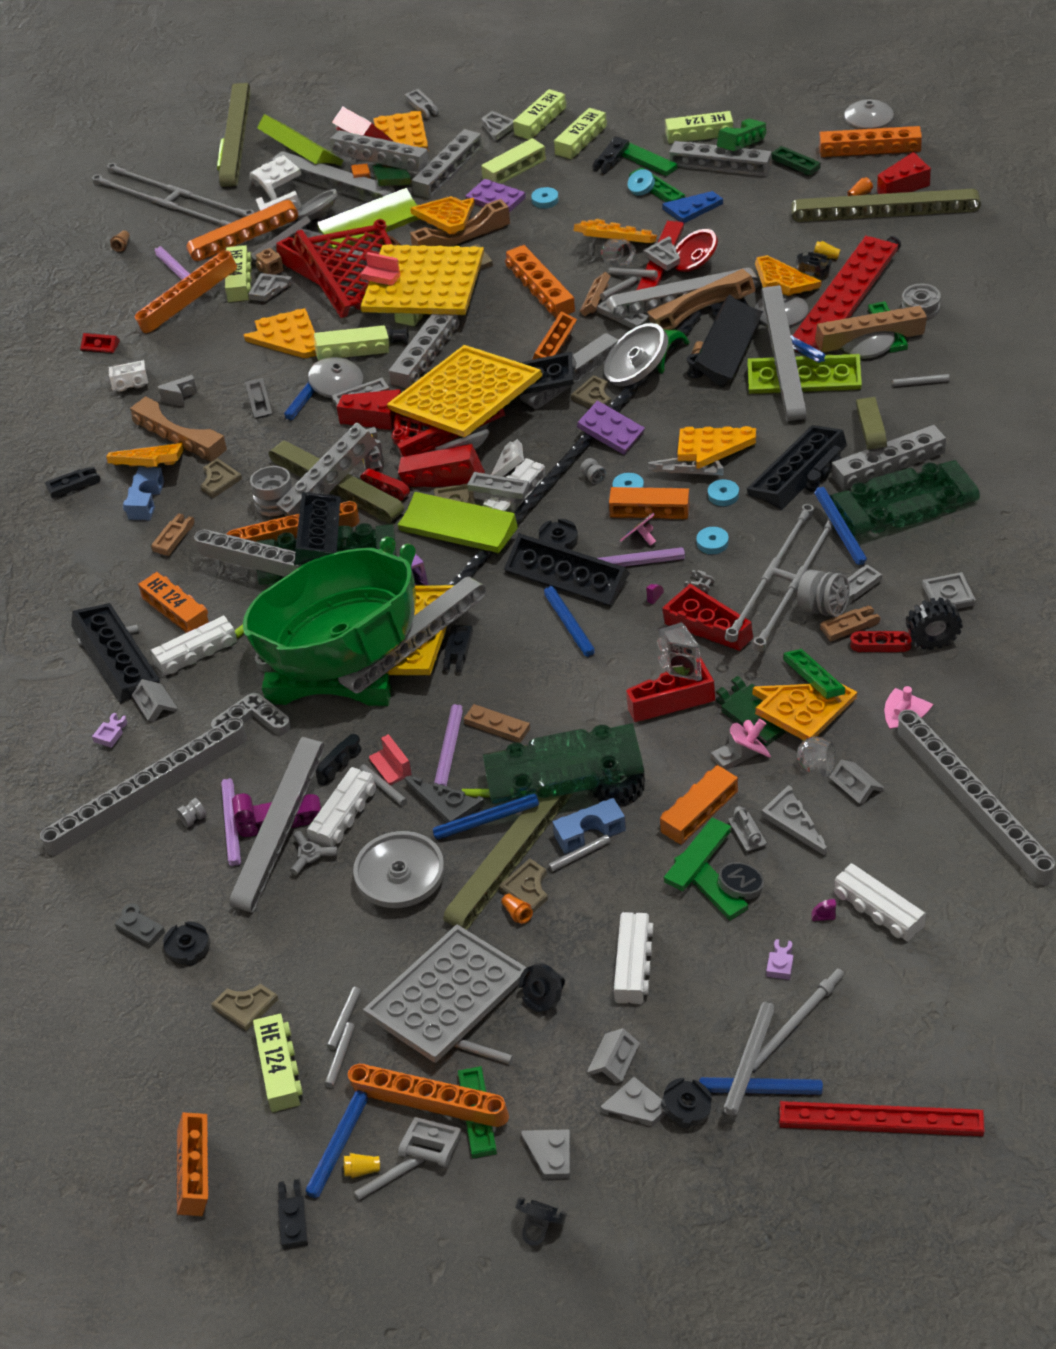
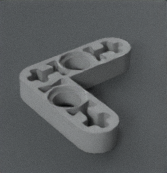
(249, 709)

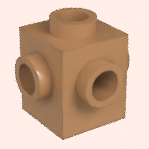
(269, 262)

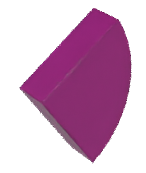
(653, 592)
(824, 911)

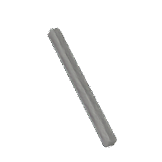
(749, 1059)

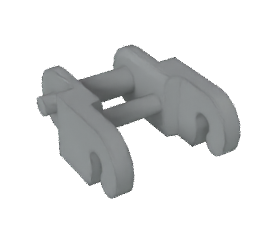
(702, 578)

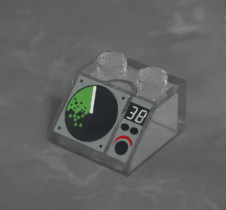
(679, 652)

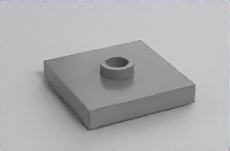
(950, 587)

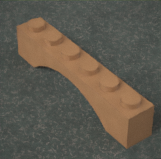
(491, 217)
(672, 313)
(837, 333)
(203, 442)

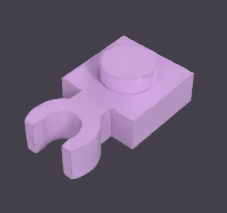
(110, 732)
(780, 962)

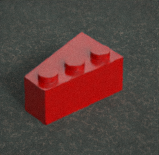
(904, 176)
(368, 409)

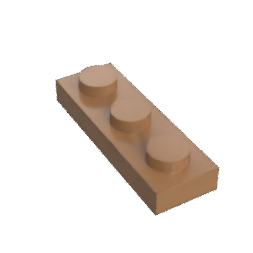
(593, 297)
(497, 723)

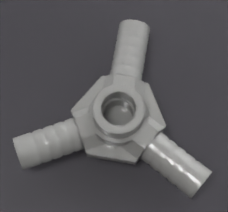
(309, 852)

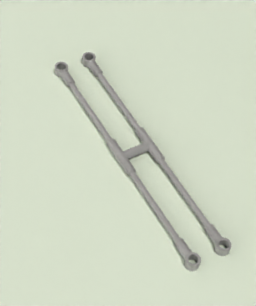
(167, 202)
(760, 642)

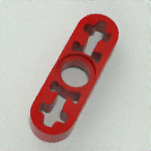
(392, 486)
(888, 636)

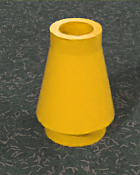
(826, 249)
(359, 1165)

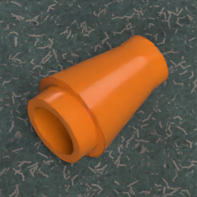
(862, 187)
(518, 909)

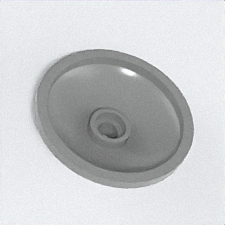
(868, 114)
(318, 206)
(795, 308)
(870, 344)
(334, 376)
(475, 439)

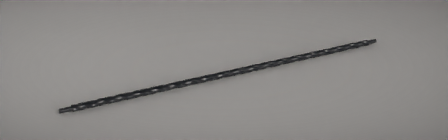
(555, 473)

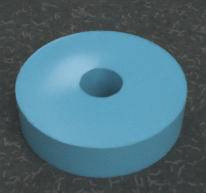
(641, 182)
(545, 197)
(628, 480)
(723, 492)
(712, 540)

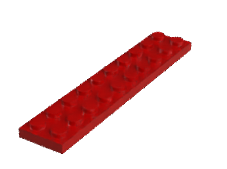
(848, 286)

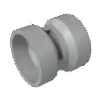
(593, 471)
(191, 812)

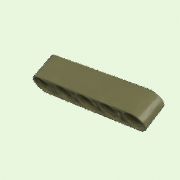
(871, 423)

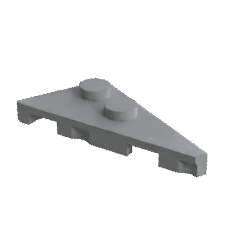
(674, 466)
(789, 815)

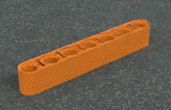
(232, 233)
(186, 291)
(272, 529)
(436, 1102)

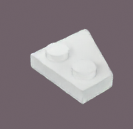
(509, 458)

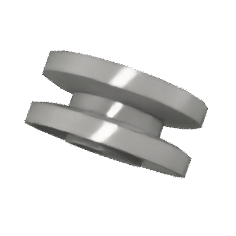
(922, 295)

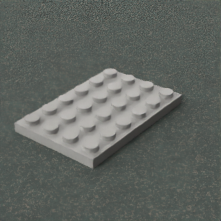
(445, 993)

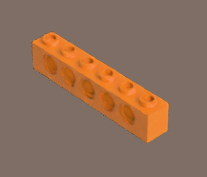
(870, 141)
(539, 281)

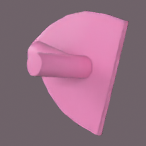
(643, 530)
(904, 700)
(748, 736)

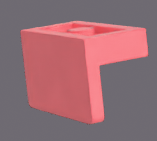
(381, 269)
(391, 761)

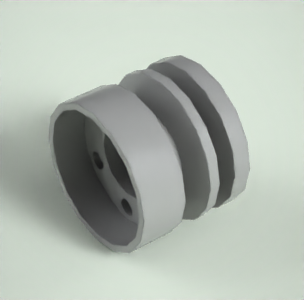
(268, 487)
(823, 593)

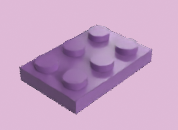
(490, 191)
(610, 427)

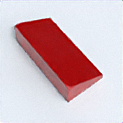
(99, 343)

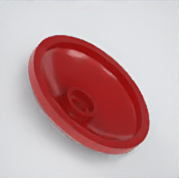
(696, 250)

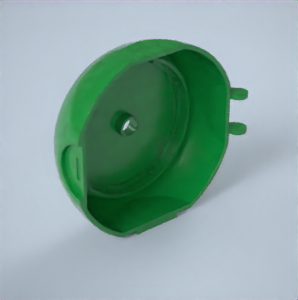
(335, 613)

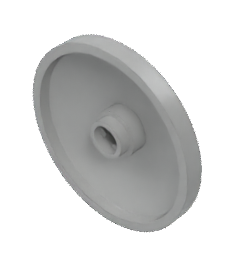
(635, 354)
(398, 869)

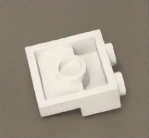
(128, 376)

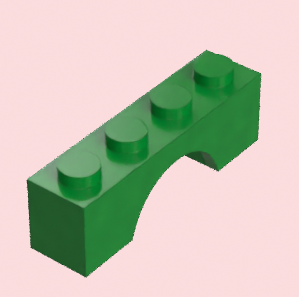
(737, 138)

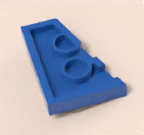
(693, 206)

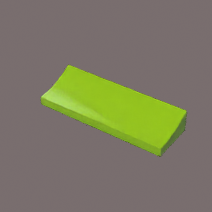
(297, 141)
(391, 208)
(835, 373)
(458, 522)

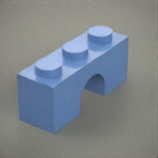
(139, 502)
(603, 817)

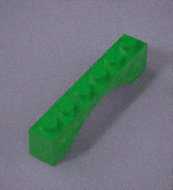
(282, 690)

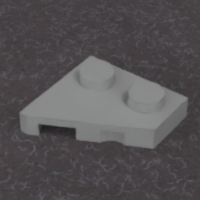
(497, 124)
(663, 254)
(268, 286)
(635, 1103)
(550, 1151)

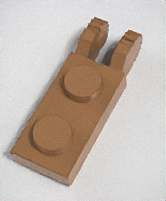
(172, 534)
(849, 623)

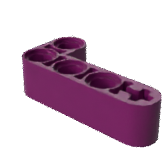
(250, 817)

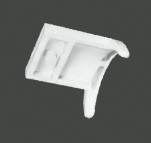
(274, 174)

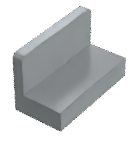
(152, 699)
(854, 780)
(614, 1055)

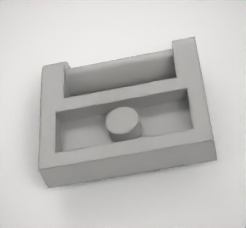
(431, 1135)

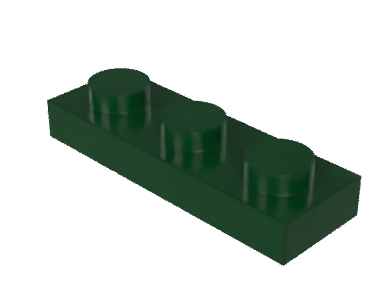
(796, 160)

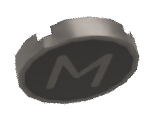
(740, 880)

